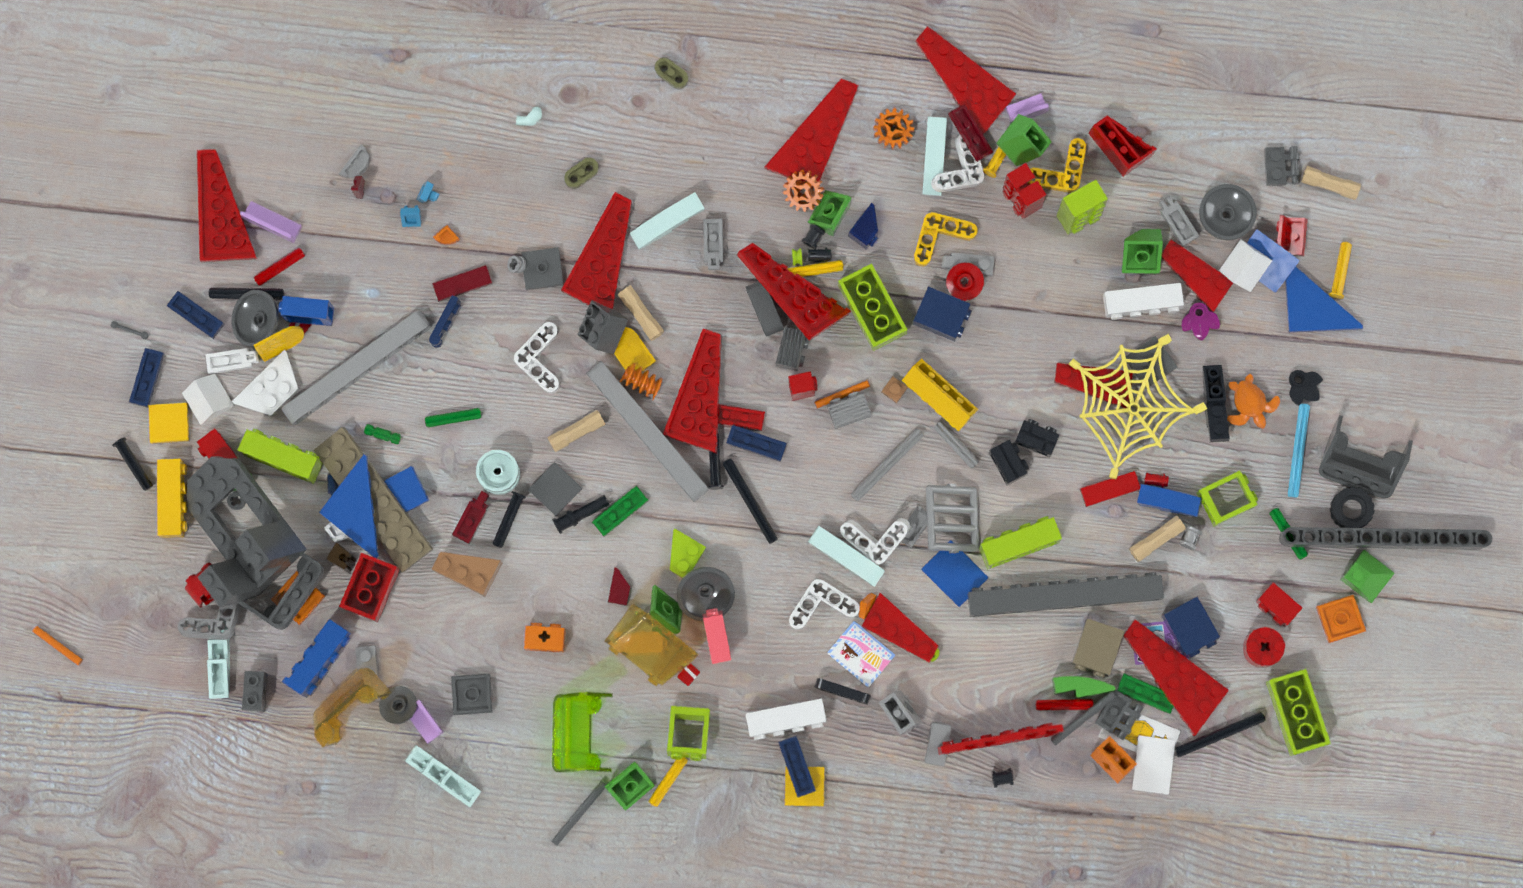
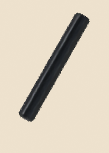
(236, 293)

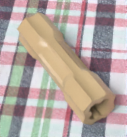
(1318, 178)
(640, 312)
(565, 437)
(1158, 538)

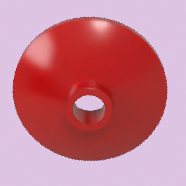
(971, 288)

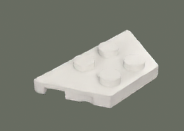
(270, 388)

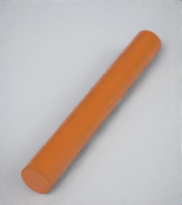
(841, 394)
(57, 645)

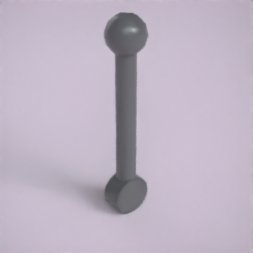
(144, 335)

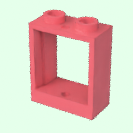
(716, 636)

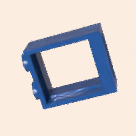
(306, 311)

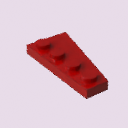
(1197, 275)
(1071, 378)
(894, 626)

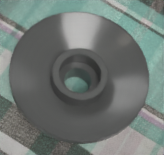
(399, 695)

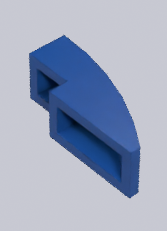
(1169, 500)

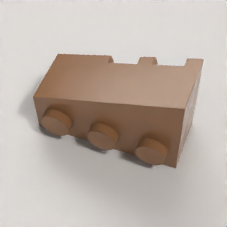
(468, 571)

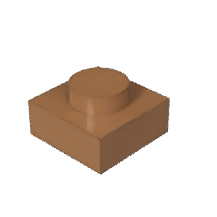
(894, 389)

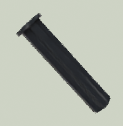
(133, 464)
(715, 475)
(508, 519)

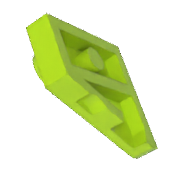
(684, 553)

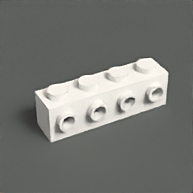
(1143, 300)
(785, 718)

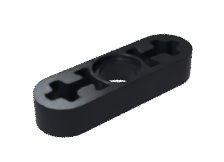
(842, 691)

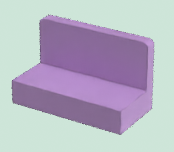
(1029, 107)
(426, 723)

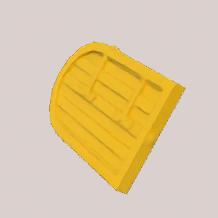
(279, 342)
(633, 350)

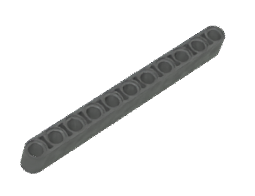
(1394, 538)

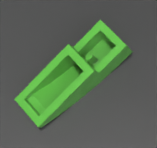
(1081, 686)

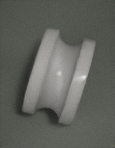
(521, 264)

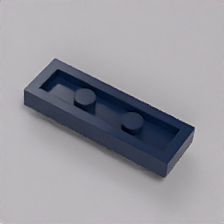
(195, 314)
(146, 377)
(756, 443)
(797, 766)

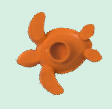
(1251, 403)

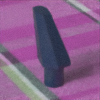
(332, 484)

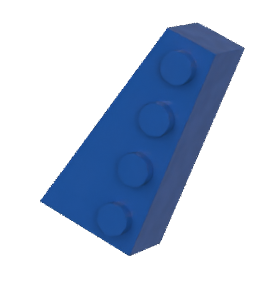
(317, 659)

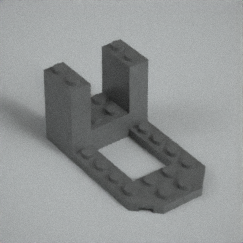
(257, 554)

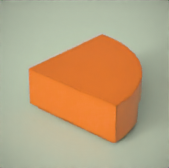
(446, 236)
(866, 605)

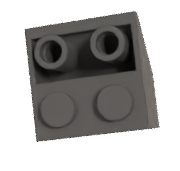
(602, 327)

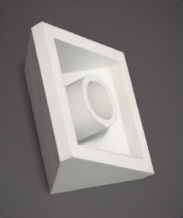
(1245, 265)
(207, 398)

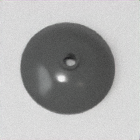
(1236, 203)
(254, 317)
(696, 601)

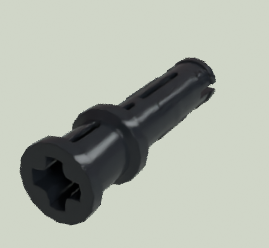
(572, 518)

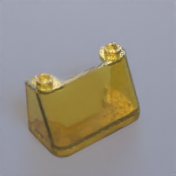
(650, 646)
(362, 686)

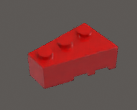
(1120, 145)

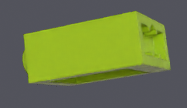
(1210, 507)
(694, 714)

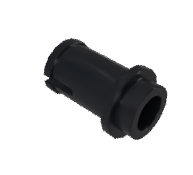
(820, 254)

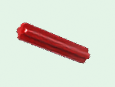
(279, 266)
(1064, 704)

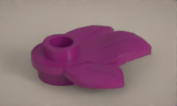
(1200, 324)

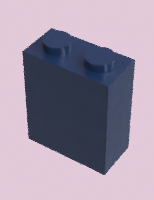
(942, 314)
(1191, 627)

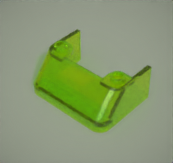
(573, 732)

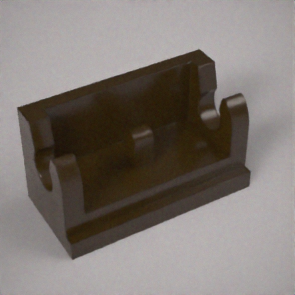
(338, 556)

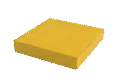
(168, 423)
(812, 799)

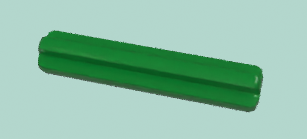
(453, 417)
(1282, 524)

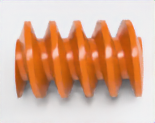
(641, 380)

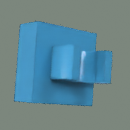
(427, 193)
(410, 216)

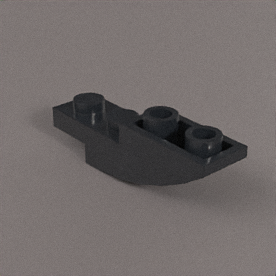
(1216, 403)

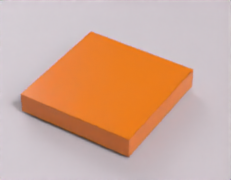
(308, 607)
(1341, 618)

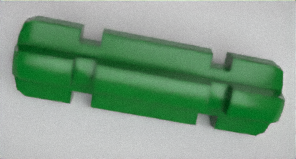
(382, 434)

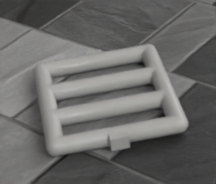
(932, 527)

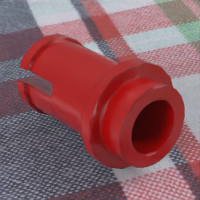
(1156, 480)

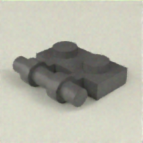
(1275, 166)
(1113, 713)

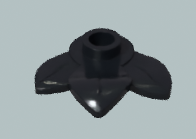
(1306, 389)

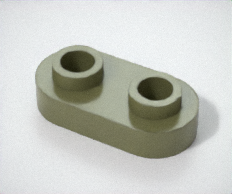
(672, 73)
(580, 172)

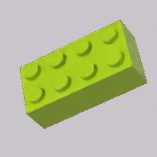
(1082, 207)
(872, 307)
(280, 456)
(1020, 543)
(1298, 712)

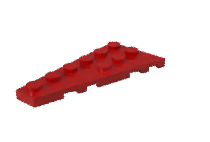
(966, 80)
(815, 138)
(220, 224)
(599, 263)
(795, 295)
(697, 403)
(1183, 682)
(1004, 737)

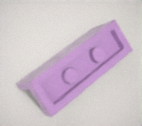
(271, 222)

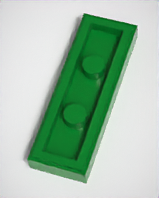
(620, 511)
(1144, 693)

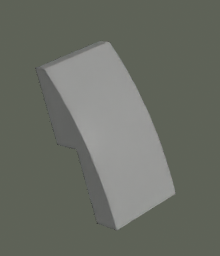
(938, 733)

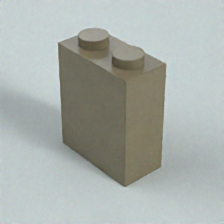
(1097, 648)

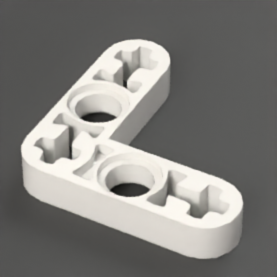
(964, 174)
(533, 362)
(875, 545)
(817, 598)

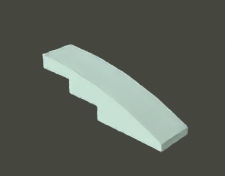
(934, 152)
(666, 221)
(846, 556)
(218, 667)
(442, 776)

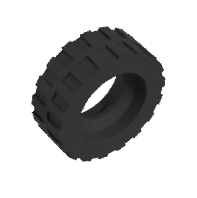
(1352, 494)

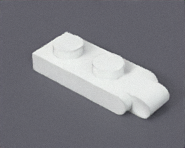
(231, 360)

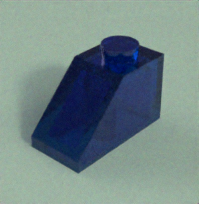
(865, 229)

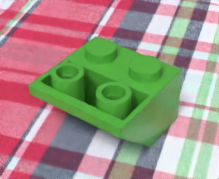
(1023, 140)

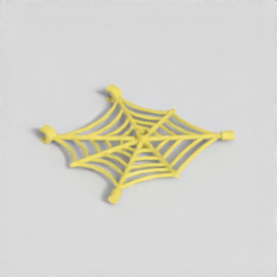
(1084, 371)

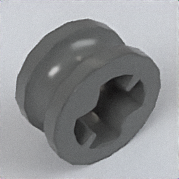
(230, 502)

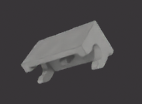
(918, 523)

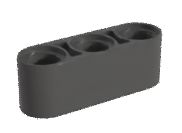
(764, 309)

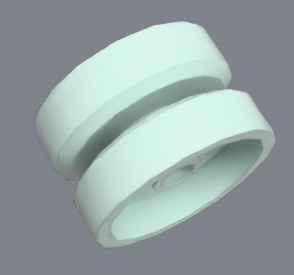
(501, 483)

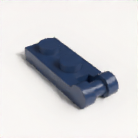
(444, 322)

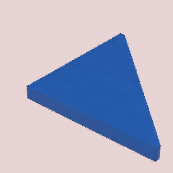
(1313, 309)
(353, 509)

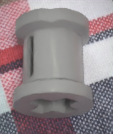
(1190, 538)

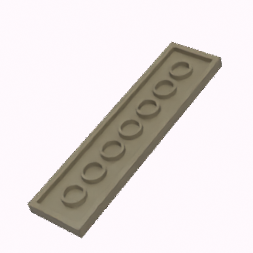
(393, 525)

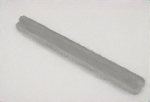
(887, 464)

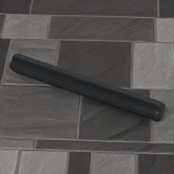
(750, 501)
(1219, 734)

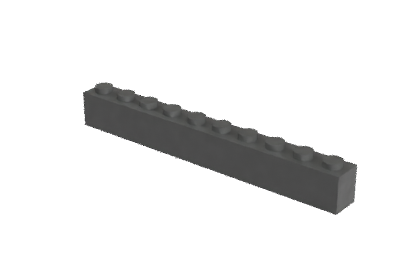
(1064, 596)

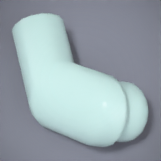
(531, 119)

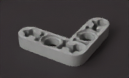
(216, 625)

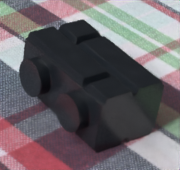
(1037, 438)
(1008, 462)

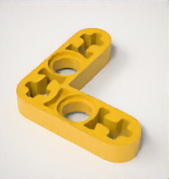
(1063, 177)
(934, 230)

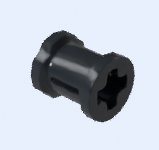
(813, 236)
(1002, 777)

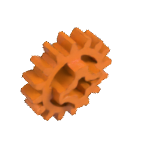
(886, 125)
(795, 184)

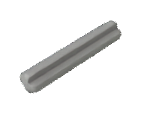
(956, 444)

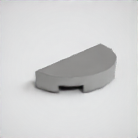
(357, 164)

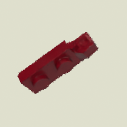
(471, 518)

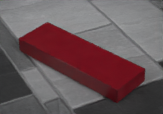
(970, 133)
(462, 283)

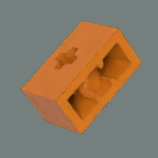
(535, 643)
(1113, 759)

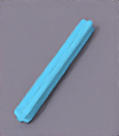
(1298, 450)

